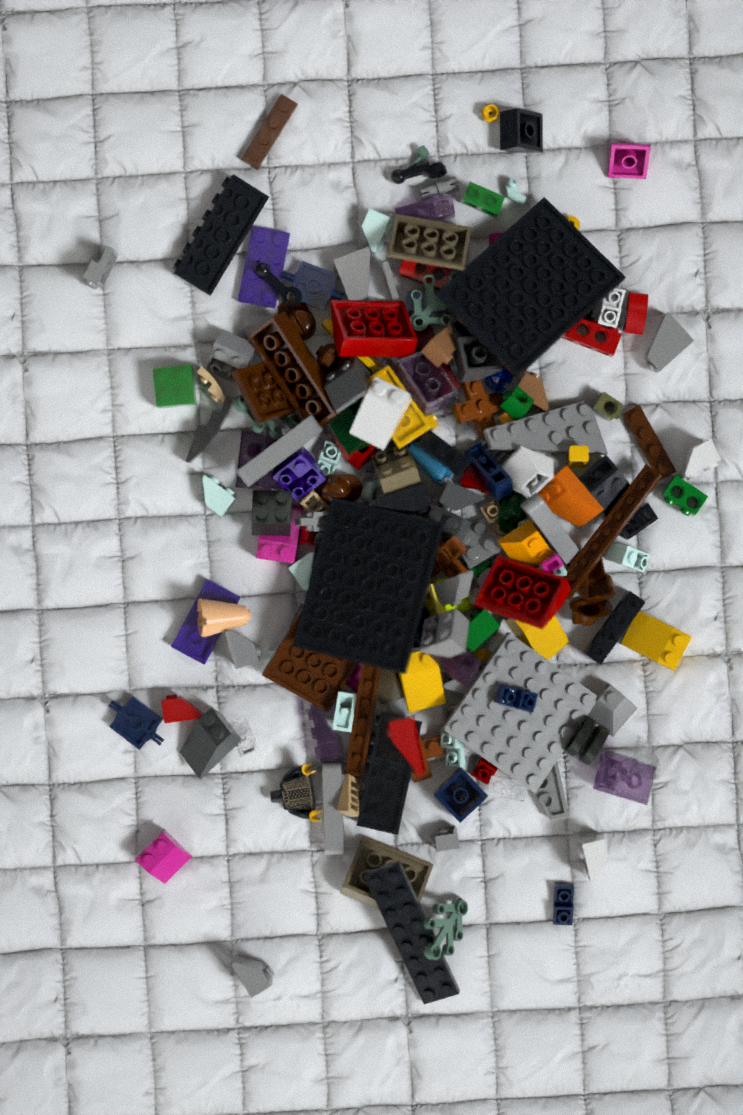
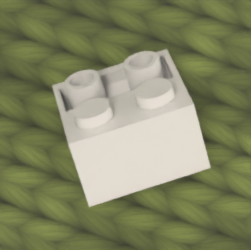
(699, 457)
(529, 470)
(594, 854)

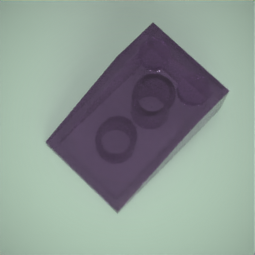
(624, 777)

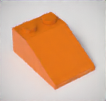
(570, 498)

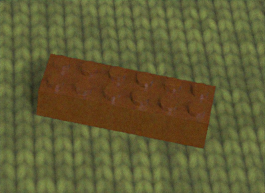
(293, 368)

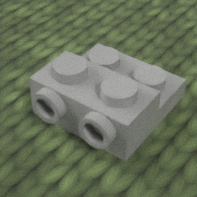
(98, 273)

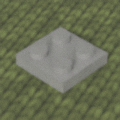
(480, 543)

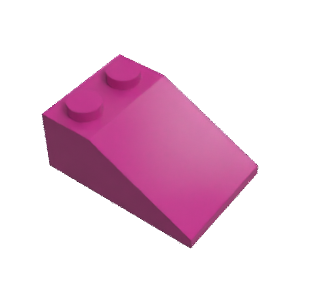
(281, 547)

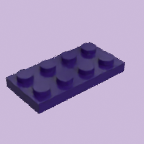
(264, 247)
(188, 638)

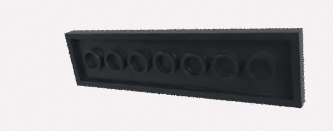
(406, 924)

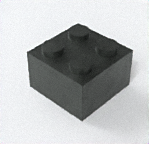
(271, 513)

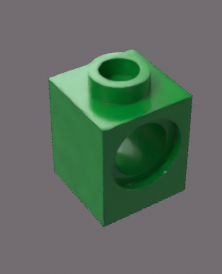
(516, 402)

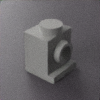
(445, 839)

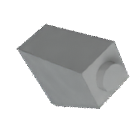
(354, 273)
(667, 343)

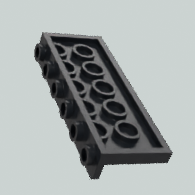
(220, 234)
(385, 781)

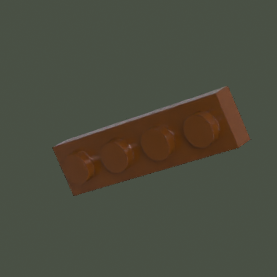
(269, 131)
(649, 442)

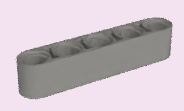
(279, 450)
(550, 528)
(332, 818)

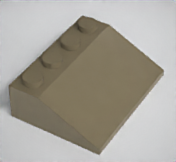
(429, 242)
(374, 854)

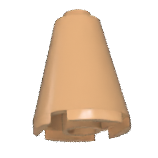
(220, 616)

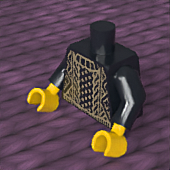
(297, 793)

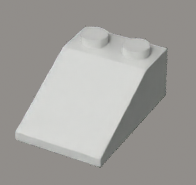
(380, 413)

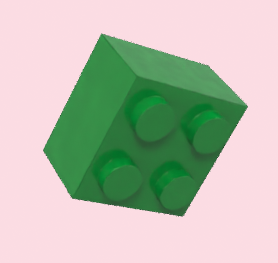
(174, 386)
(480, 628)

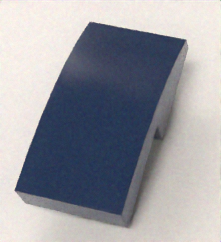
(516, 698)
(563, 904)

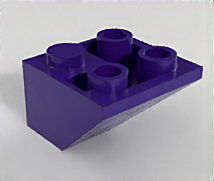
(299, 474)

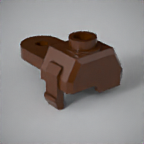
(326, 356)
(598, 585)

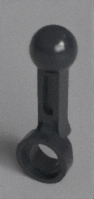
(434, 171)
(263, 271)

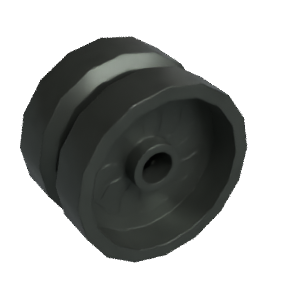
(587, 740)

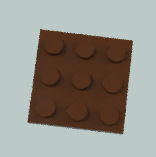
(262, 393)

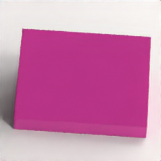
(628, 160)

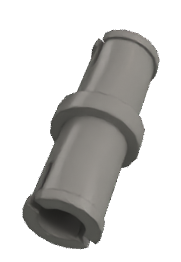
(438, 188)

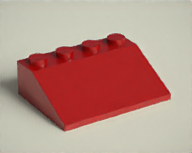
(372, 329)
(522, 592)

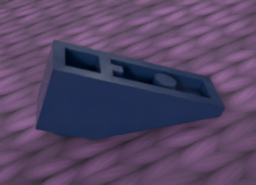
(490, 472)

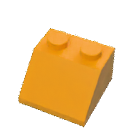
(526, 545)

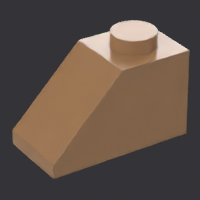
(441, 347)
(534, 388)

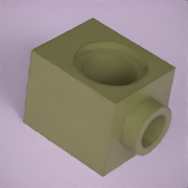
(599, 407)

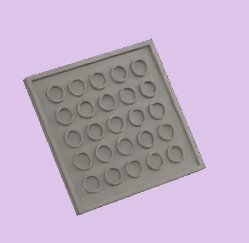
(514, 739)

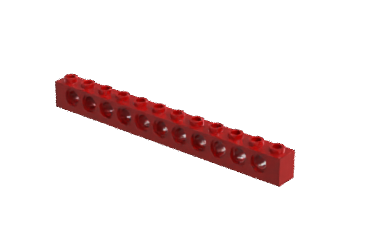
(588, 340)

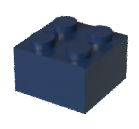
(460, 794)

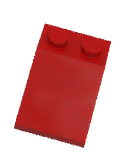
(406, 738)

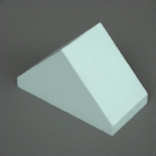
(302, 570)

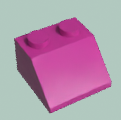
(163, 857)

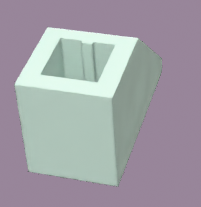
(374, 228)
(216, 497)
(627, 556)

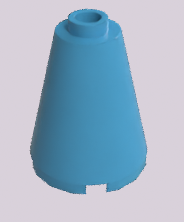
(432, 467)

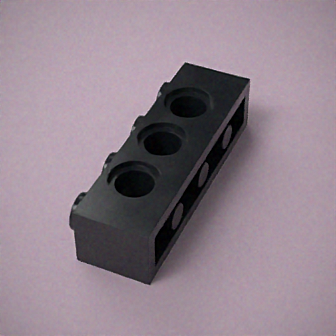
(614, 627)

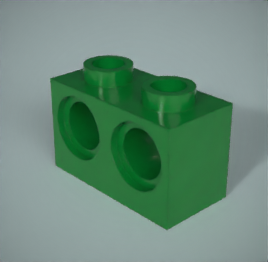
(482, 199)
(686, 491)

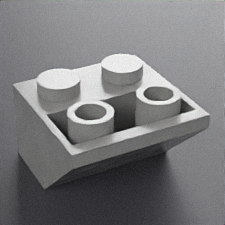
(229, 354)
(445, 634)

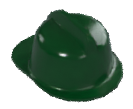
(511, 511)

